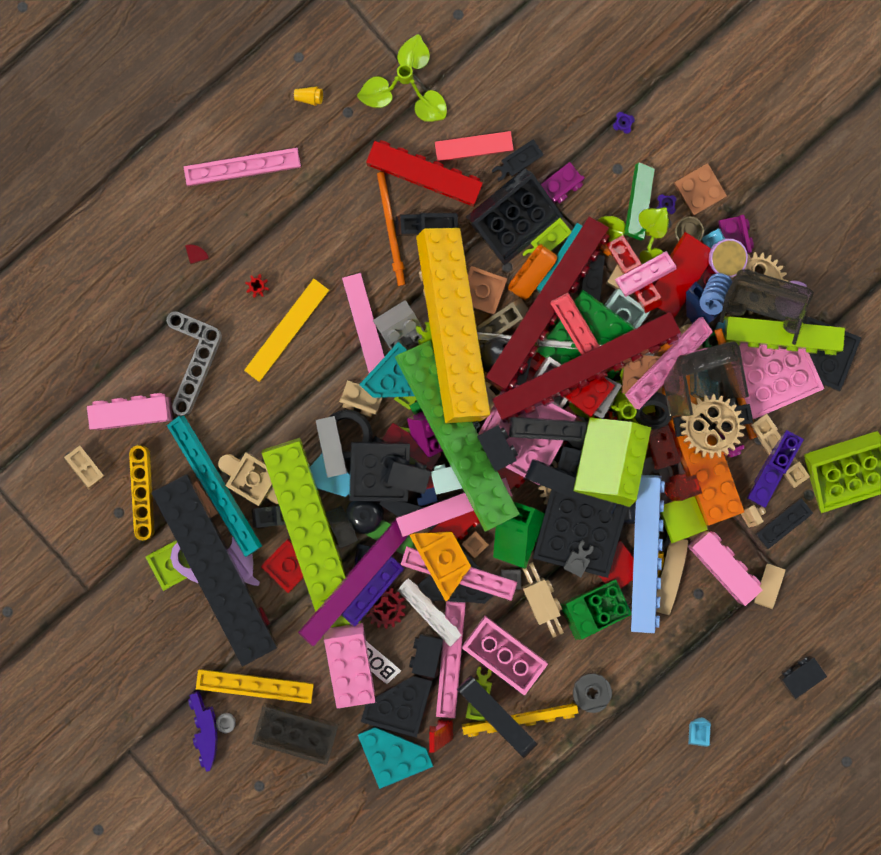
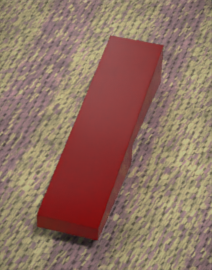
(627, 261)
(440, 735)

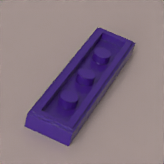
(372, 591)

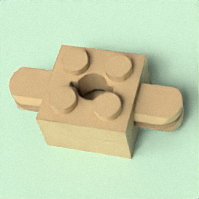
(248, 478)
(541, 600)

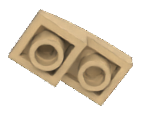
(770, 585)

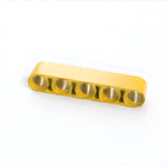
(136, 484)

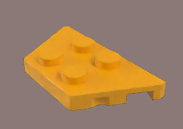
(443, 559)

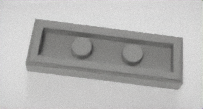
(331, 446)

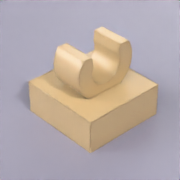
(753, 515)

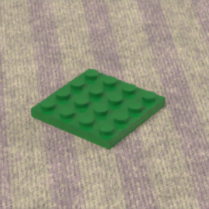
(602, 323)

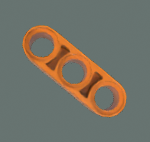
(532, 272)

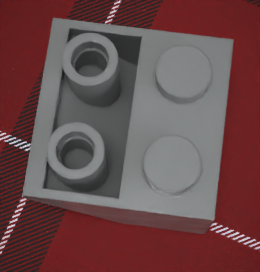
(399, 326)

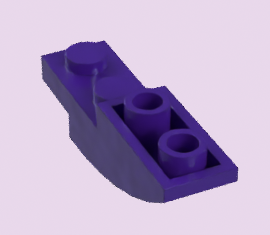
(774, 468)
(207, 738)

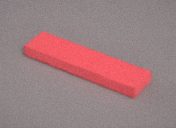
(474, 146)
(574, 323)

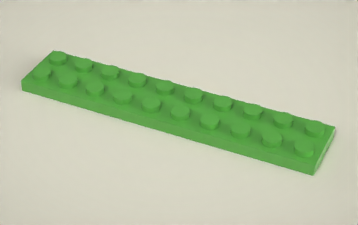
(458, 441)

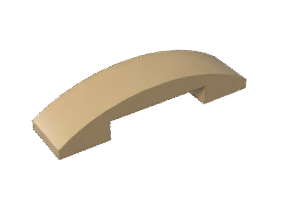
(769, 436)
(671, 575)

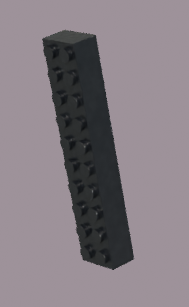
(215, 570)

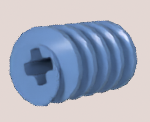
(714, 293)

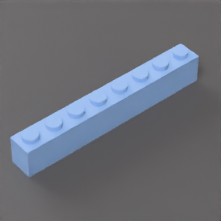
(646, 554)

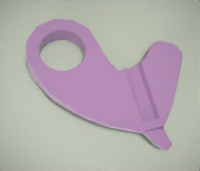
(243, 563)

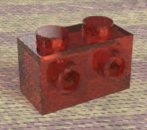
(663, 447)
(682, 487)

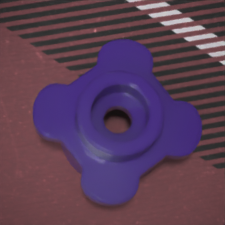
(628, 121)
(667, 199)

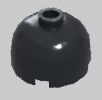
(491, 351)
(365, 516)

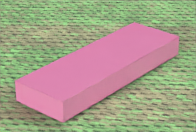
(645, 274)

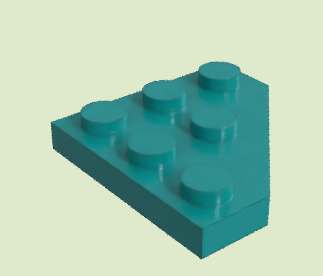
(387, 377)
(392, 756)

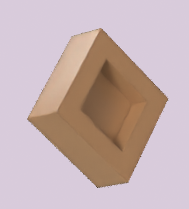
(475, 544)

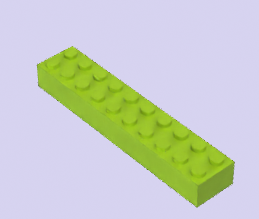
(305, 521)

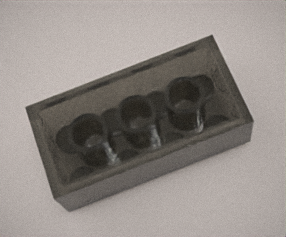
(295, 733)

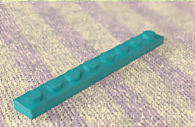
(214, 485)

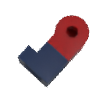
(430, 494)

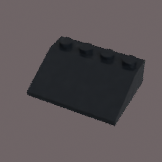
(514, 216)

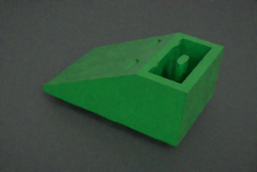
(518, 536)
(595, 610)

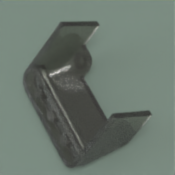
(769, 298)
(722, 363)

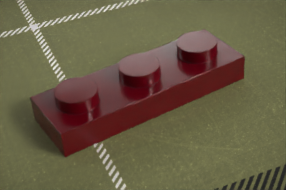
(398, 435)

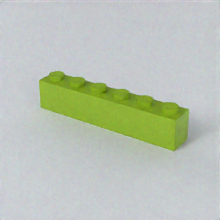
(773, 335)

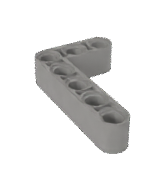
(196, 360)

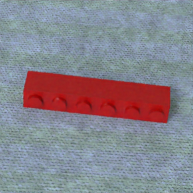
(424, 173)

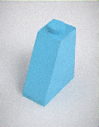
(336, 484)

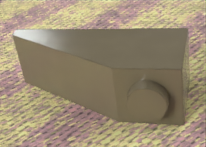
(503, 319)

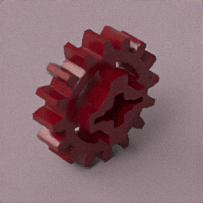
(385, 615)

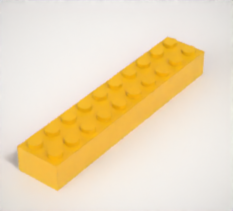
(452, 325)

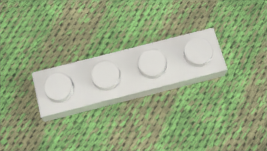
(429, 612)

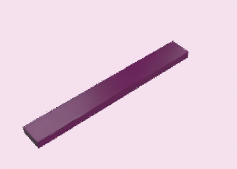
(352, 584)

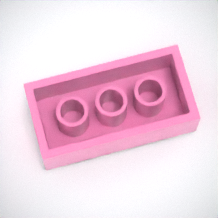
(130, 413)
(724, 567)
(504, 655)
(349, 665)

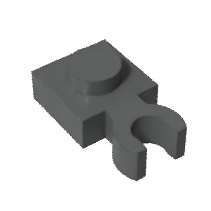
(578, 561)

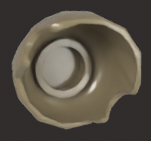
(691, 226)

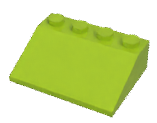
(612, 460)
(846, 471)

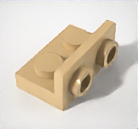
(357, 397)

